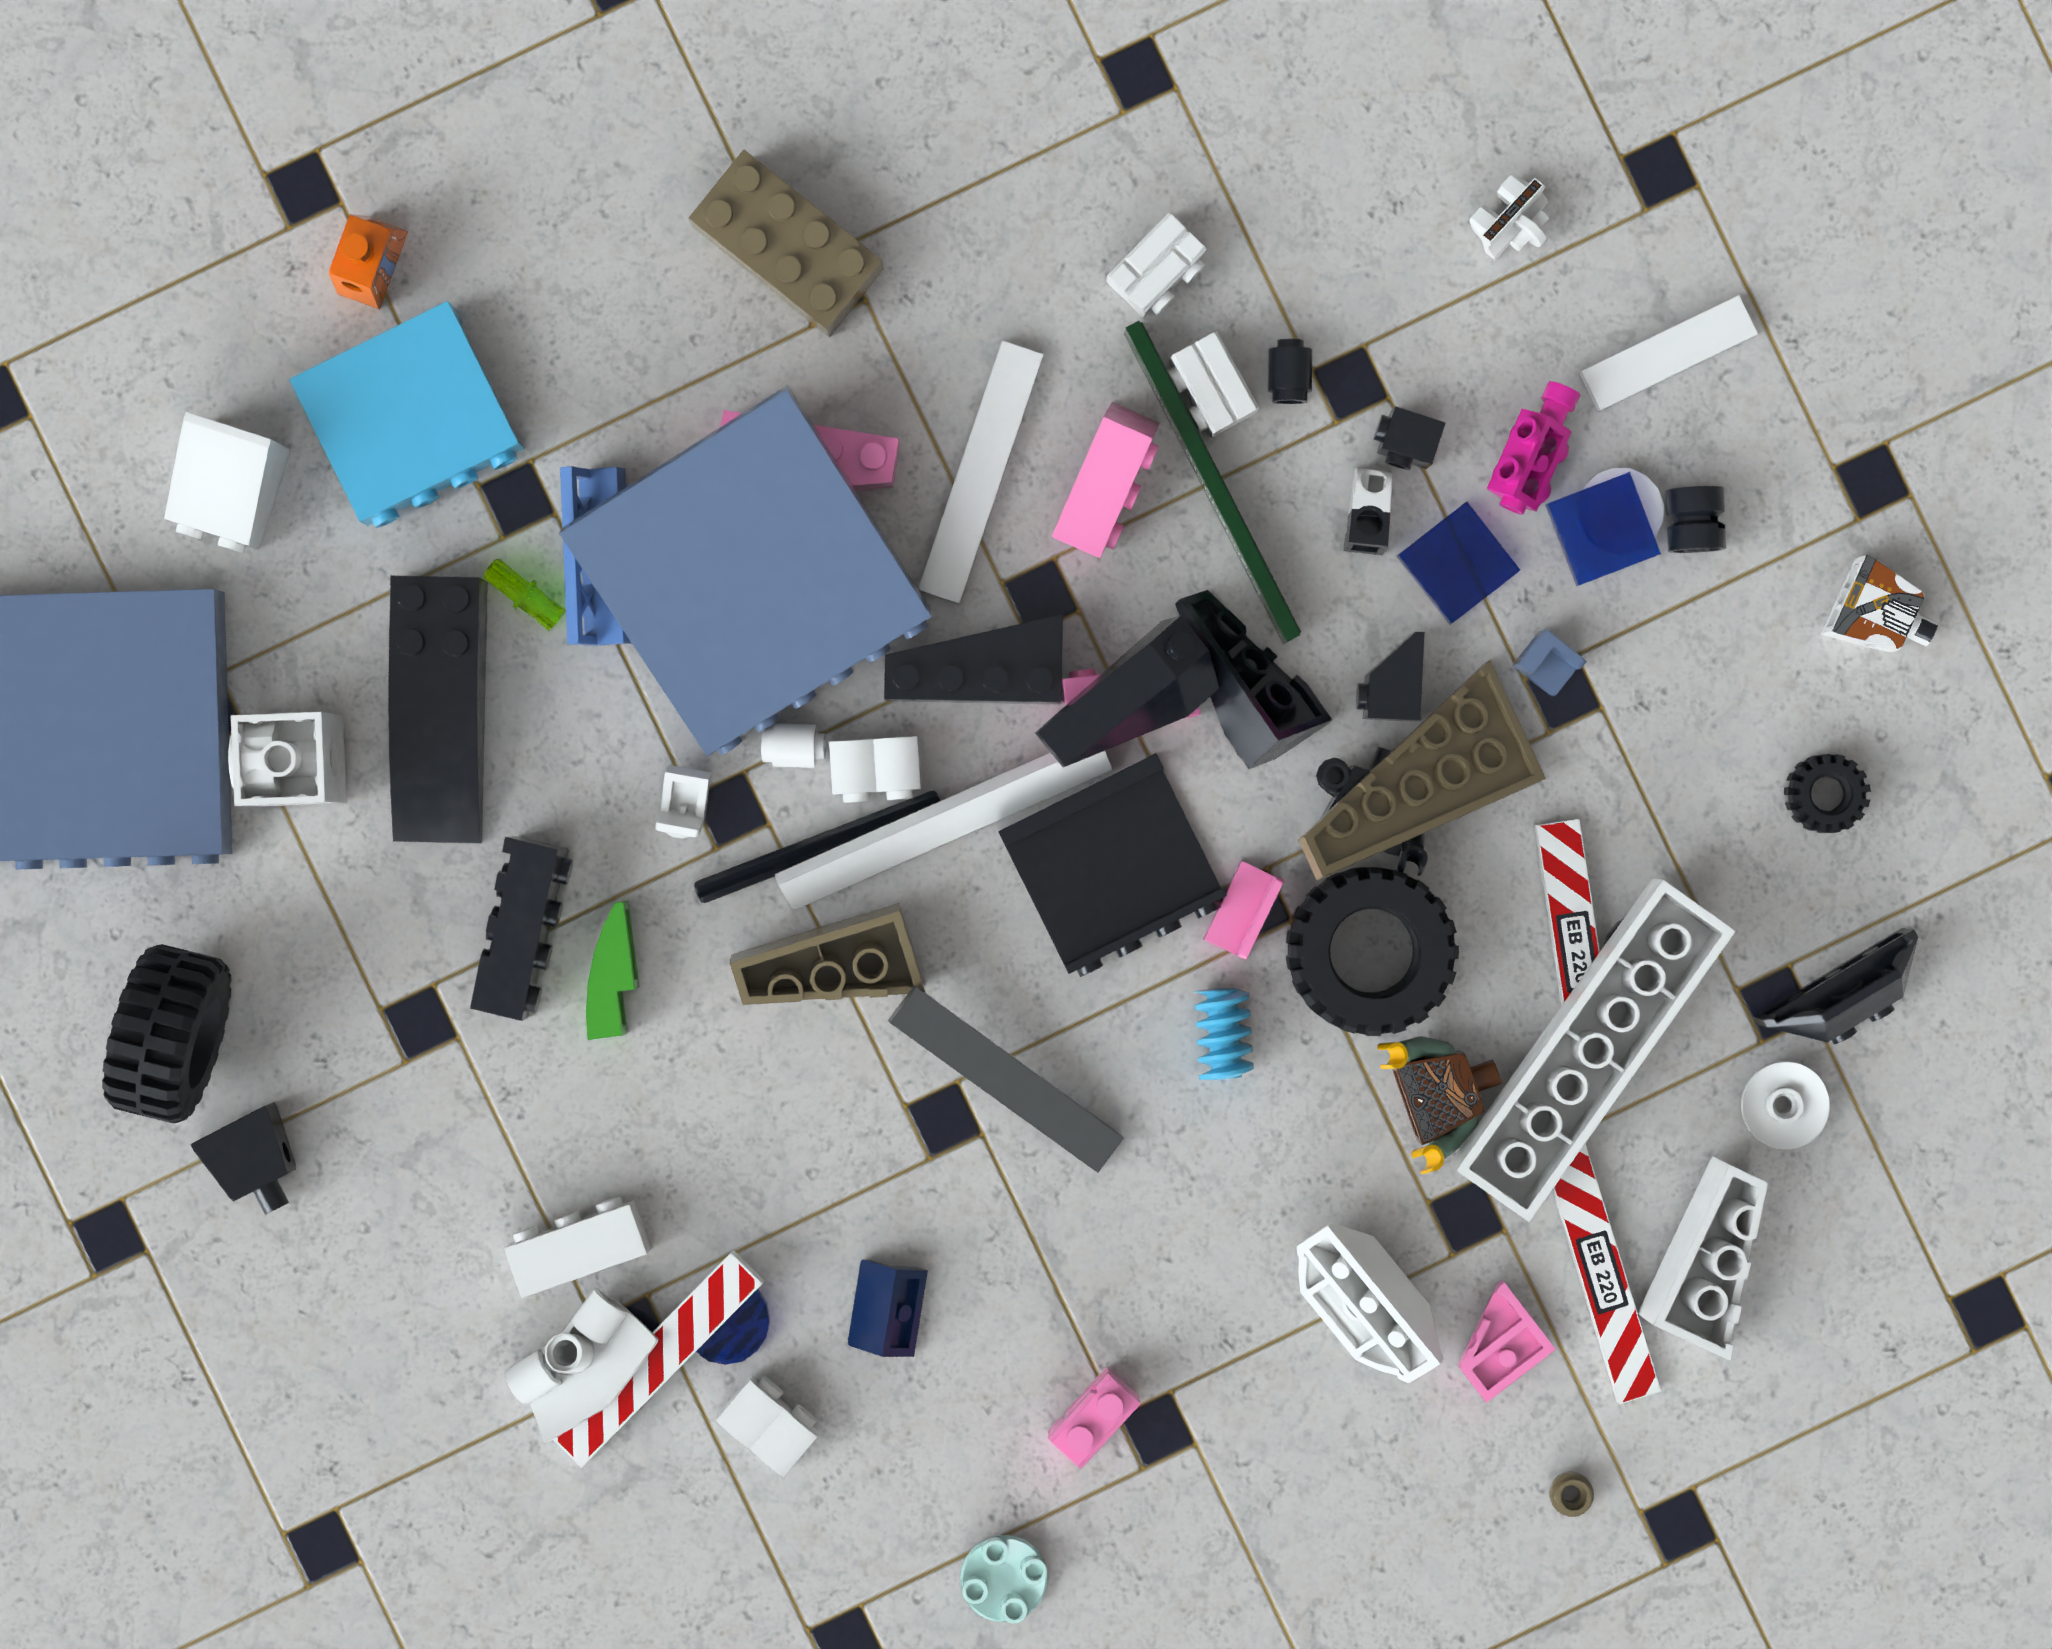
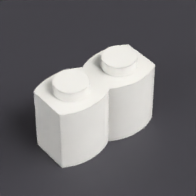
(875, 767)
(768, 1424)

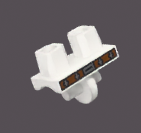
(1518, 222)

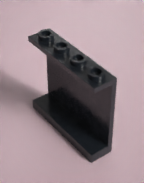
(1112, 866)

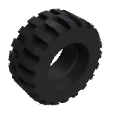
(1430, 964)
(166, 1033)

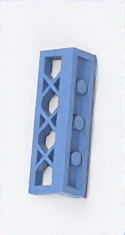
(599, 623)

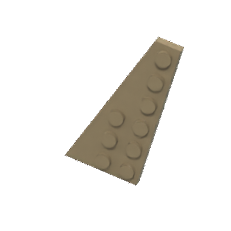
(1444, 769)

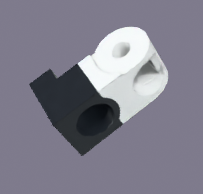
(1369, 512)

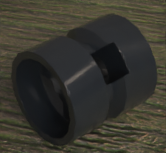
(1695, 519)

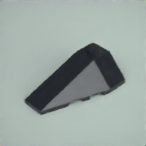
(1142, 691)
(1256, 700)

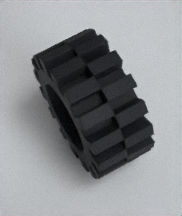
(1853, 793)

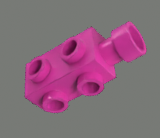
(1527, 453)

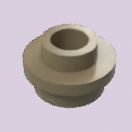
(1580, 1503)

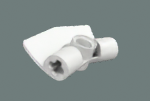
(609, 1352)

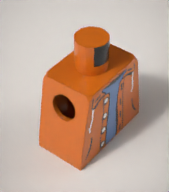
(366, 259)

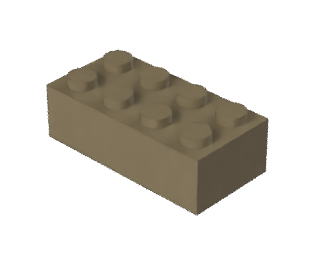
(786, 243)

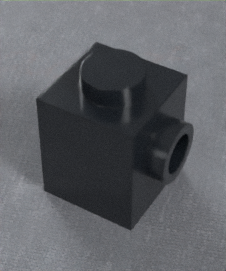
(1408, 438)

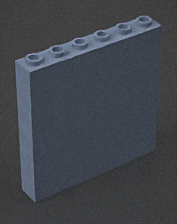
(747, 572)
(114, 728)

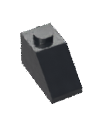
(1395, 684)

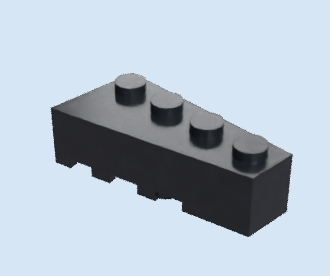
(988, 667)
(521, 928)

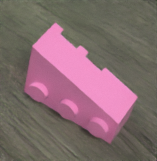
(1107, 481)

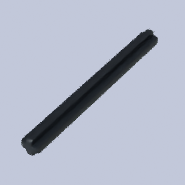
(784, 858)

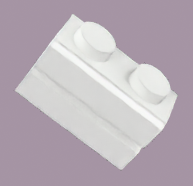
(1157, 266)
(1212, 385)

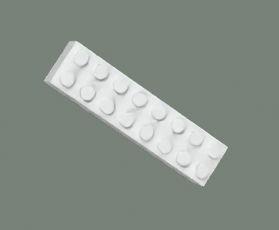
(1592, 1048)

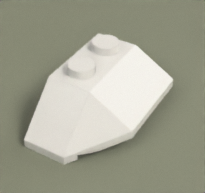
(1368, 1302)

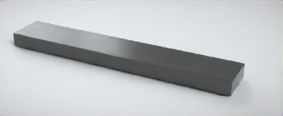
(1005, 1078)

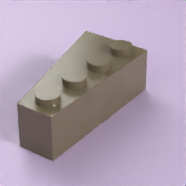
(832, 962)

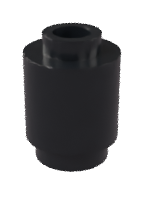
(1290, 372)

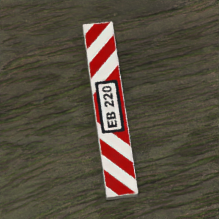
(1567, 901)
(1604, 1281)

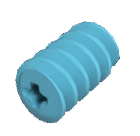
(1224, 1033)

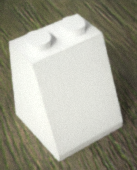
(224, 482)

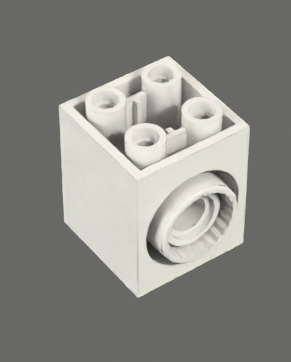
(287, 759)

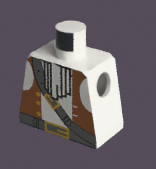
(1878, 609)

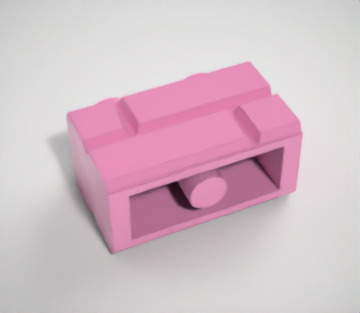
(1094, 1417)

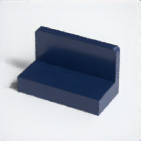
(887, 1309)

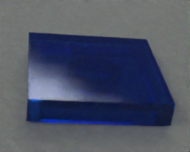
(1603, 529)
(1458, 563)

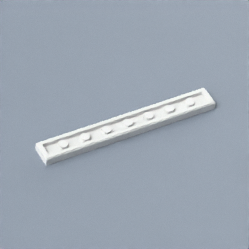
(934, 826)

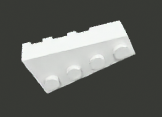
(1708, 1259)

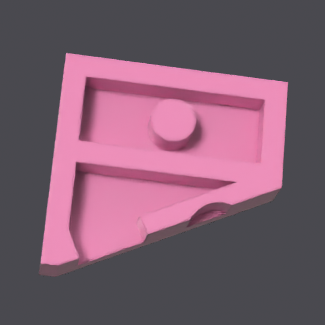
(1502, 1344)

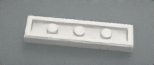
(1668, 353)

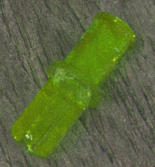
(524, 594)

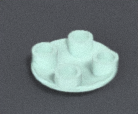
(1004, 1578)

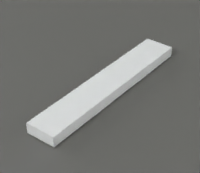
(980, 472)

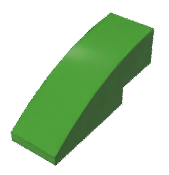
(611, 973)

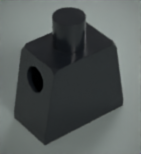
(250, 1157)

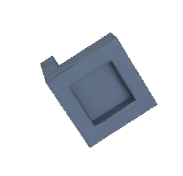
(1548, 662)

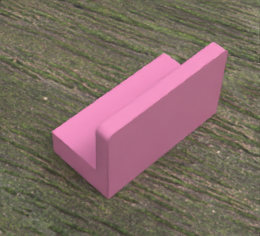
(1243, 910)

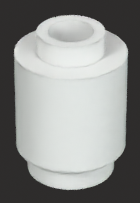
(793, 745)

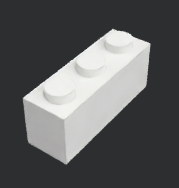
(576, 1246)

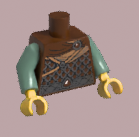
(1438, 1093)

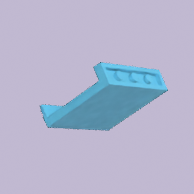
(407, 416)

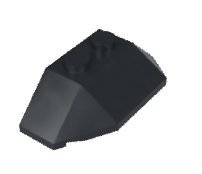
(1847, 994)

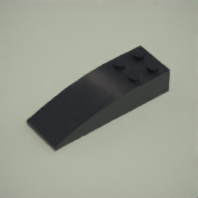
(437, 707)

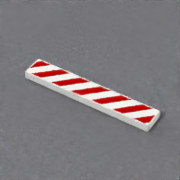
(678, 1340)

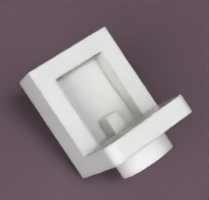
(683, 802)

